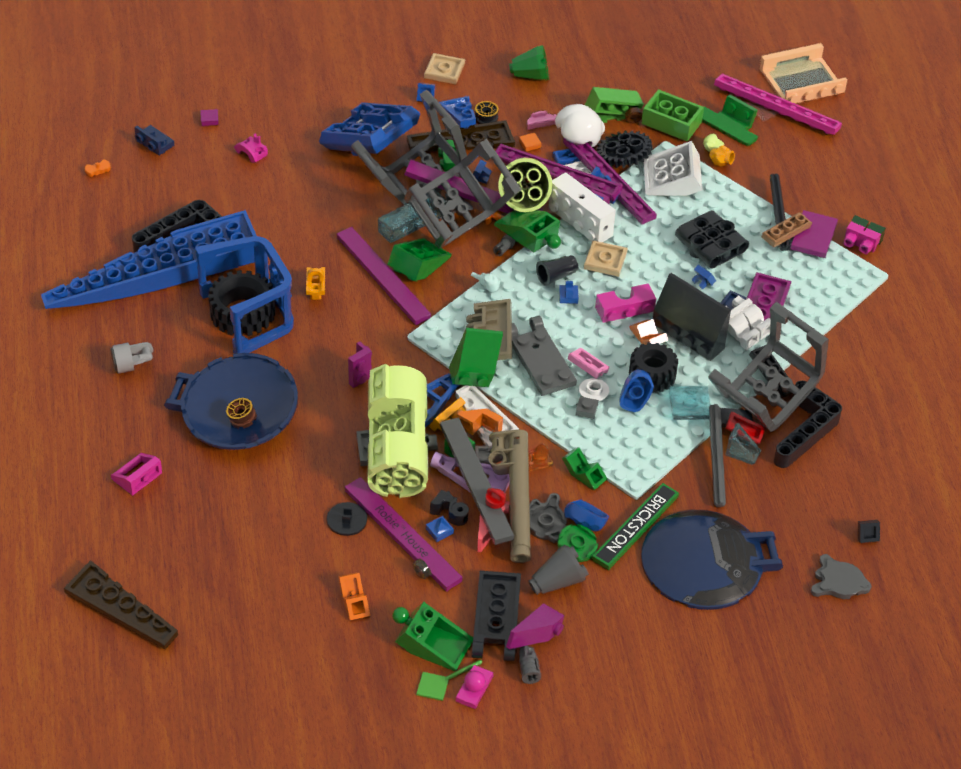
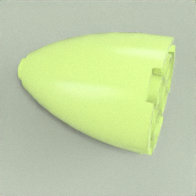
(533, 193)

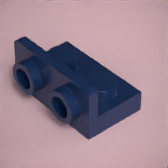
(153, 139)

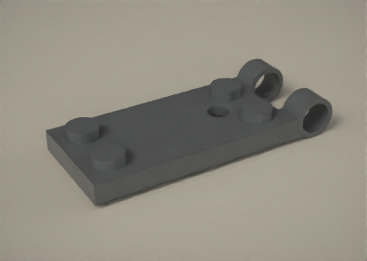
(545, 363)

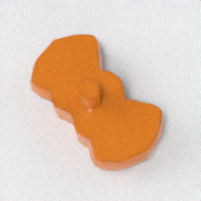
(97, 168)

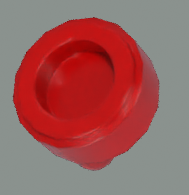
(495, 498)

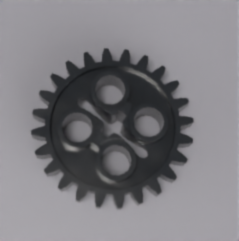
(625, 148)

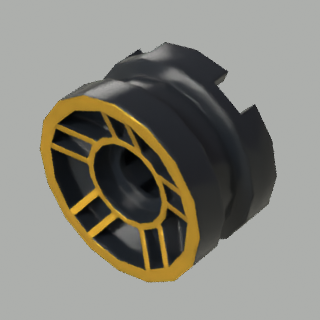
(486, 112)

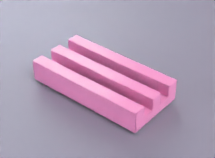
(588, 362)

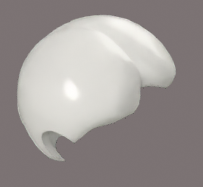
(580, 124)

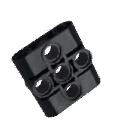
(712, 239)

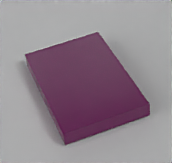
(817, 237)

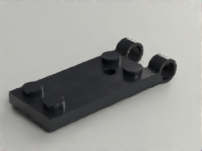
(496, 604)

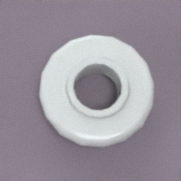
(600, 394)

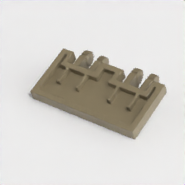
(497, 317)

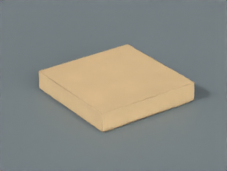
(444, 68)
(605, 258)

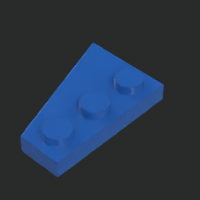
(460, 111)

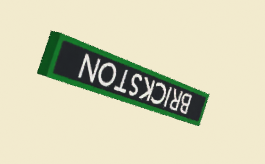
(635, 526)

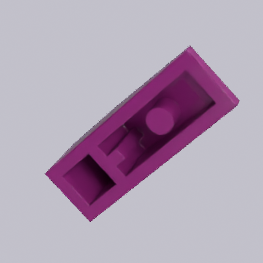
(536, 628)

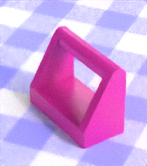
(141, 477)

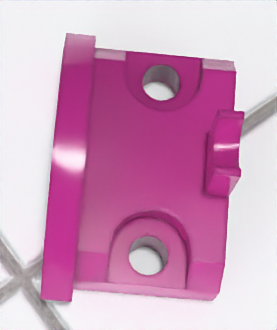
(253, 148)

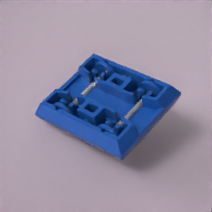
(372, 125)

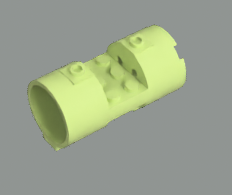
(397, 431)

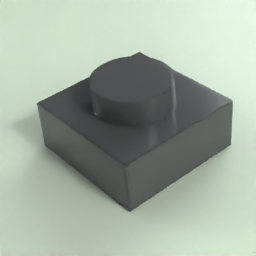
(587, 407)

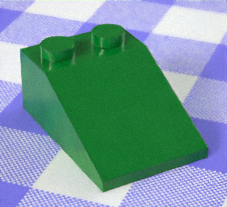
(417, 258)
(476, 357)

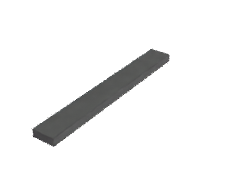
(475, 479)

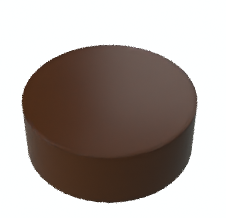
(633, 115)

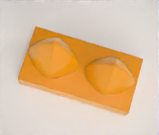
(450, 412)

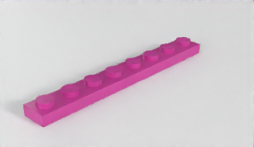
(778, 104)

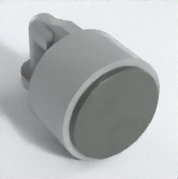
(126, 356)

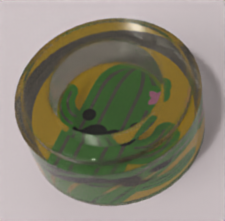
(421, 568)

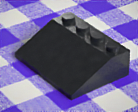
(692, 317)

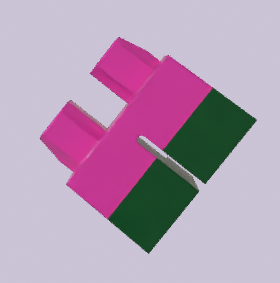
(863, 235)

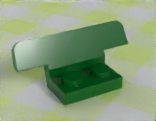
(733, 120)

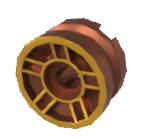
(241, 413)

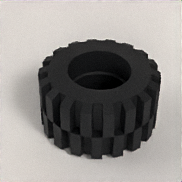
(658, 362)

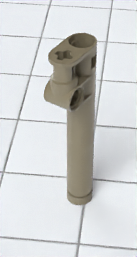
(515, 462)

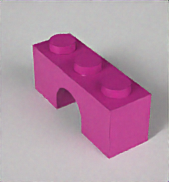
(613, 308)

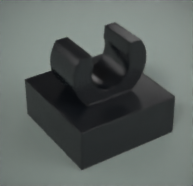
(868, 531)

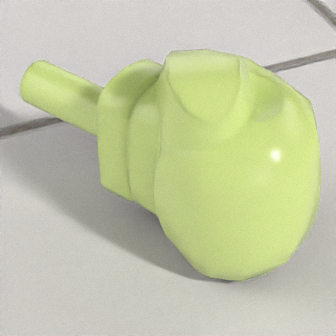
(712, 142)

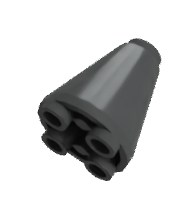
(558, 571)

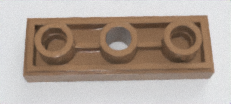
(786, 229)

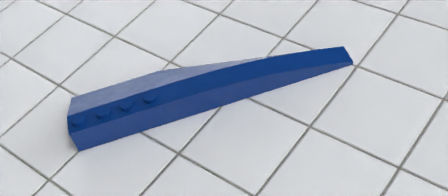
(158, 265)

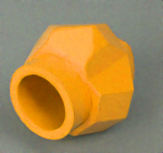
(722, 156)

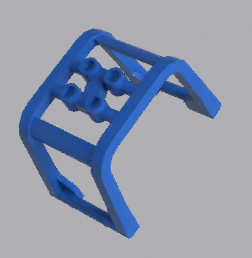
(279, 277)

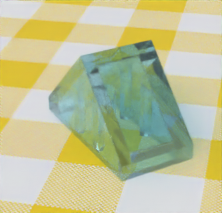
(742, 446)

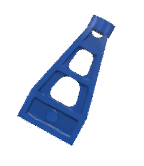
(445, 382)

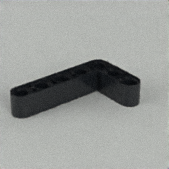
(189, 215)
(824, 418)

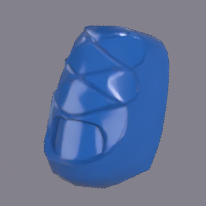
(636, 391)
(586, 515)

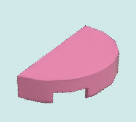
(540, 119)

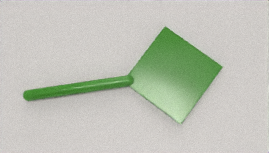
(435, 685)

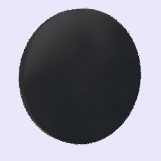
(347, 519)

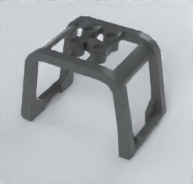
(386, 174)
(439, 230)
(778, 315)

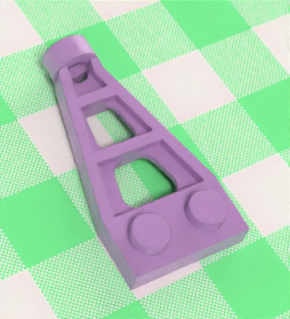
(496, 481)

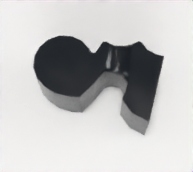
(457, 510)

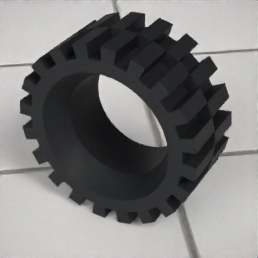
(236, 288)

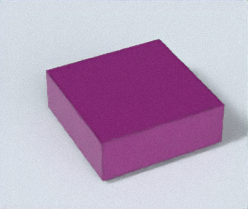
(209, 117)

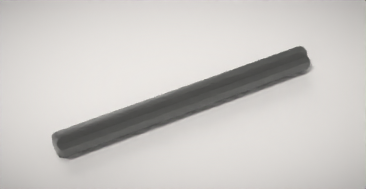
(717, 456)

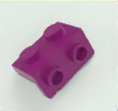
(359, 365)

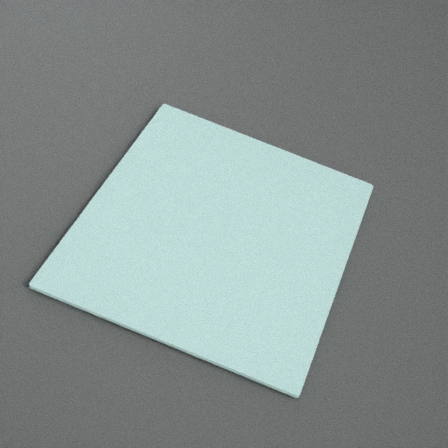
(648, 444)

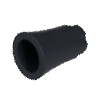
(555, 269)

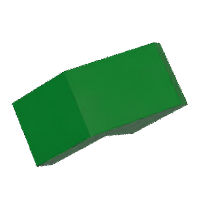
(578, 466)

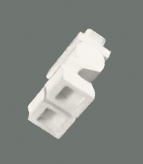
(747, 317)

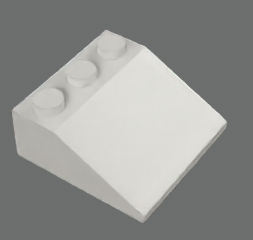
(673, 171)

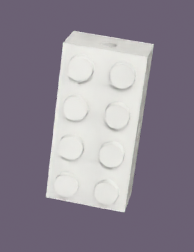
(581, 208)

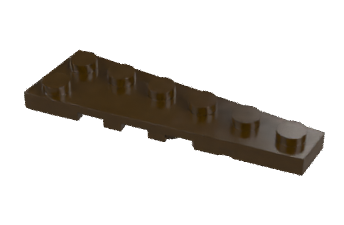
(494, 132)
(109, 598)

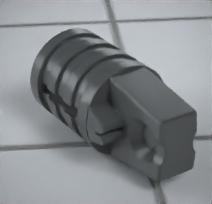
(529, 665)

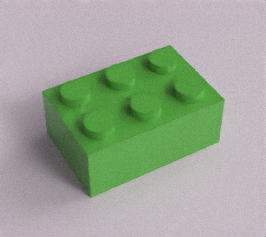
(672, 115)

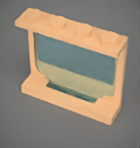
(801, 74)

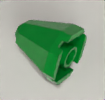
(531, 64)

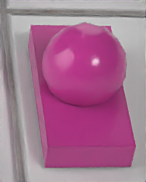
(474, 686)

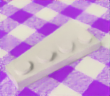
(476, 400)

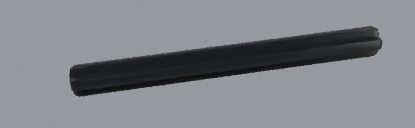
(778, 205)

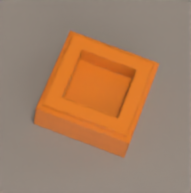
(530, 142)

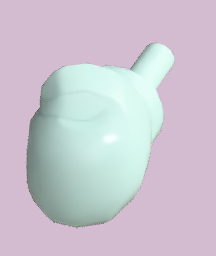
(488, 280)

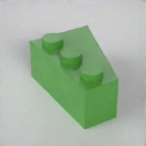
(612, 102)

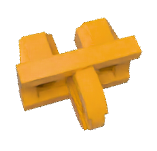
(315, 283)

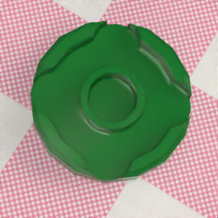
(581, 539)

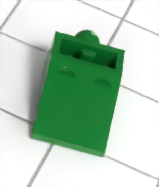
(531, 229)
(438, 639)

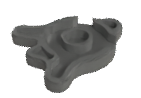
(547, 518)
(839, 579)

